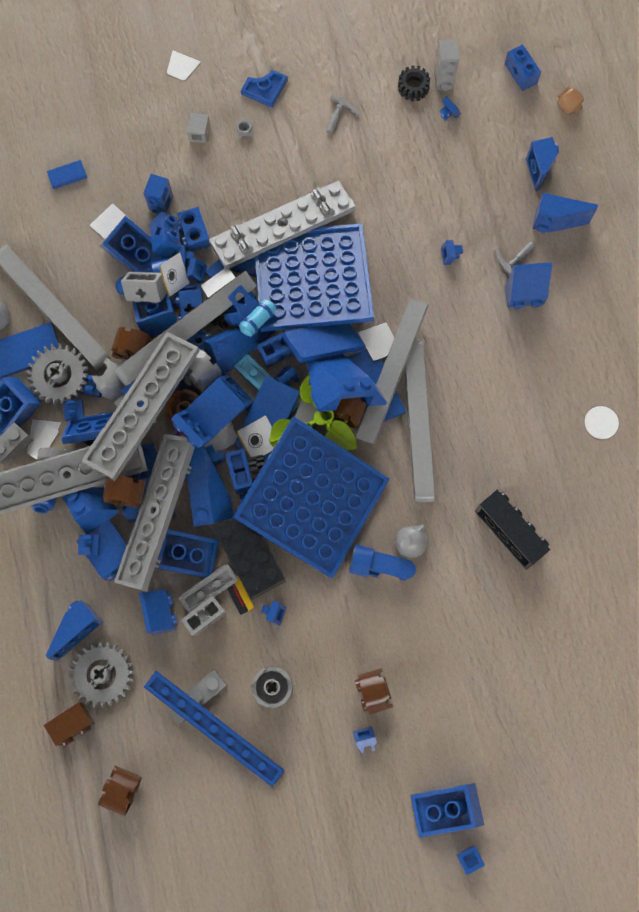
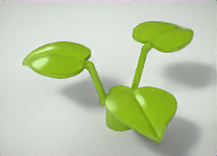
(338, 431)

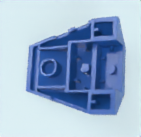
(339, 379)

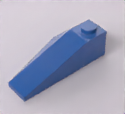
(231, 346)
(207, 493)

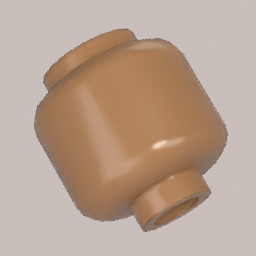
(570, 100)

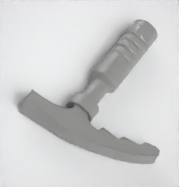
(334, 119)
(507, 266)

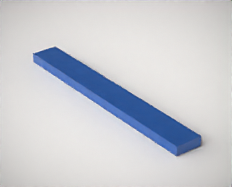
(214, 728)

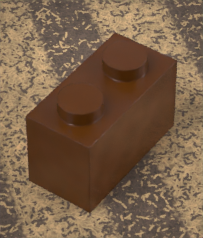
(69, 724)

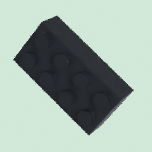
(512, 529)
(249, 558)

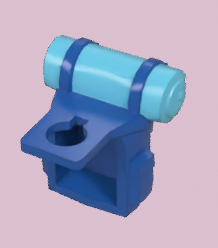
(248, 312)

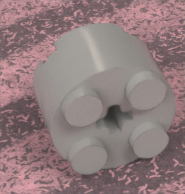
(202, 372)
(260, 687)

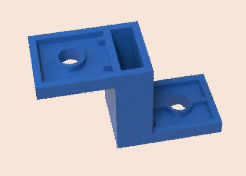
(212, 411)

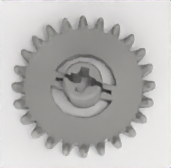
(48, 389)
(87, 689)

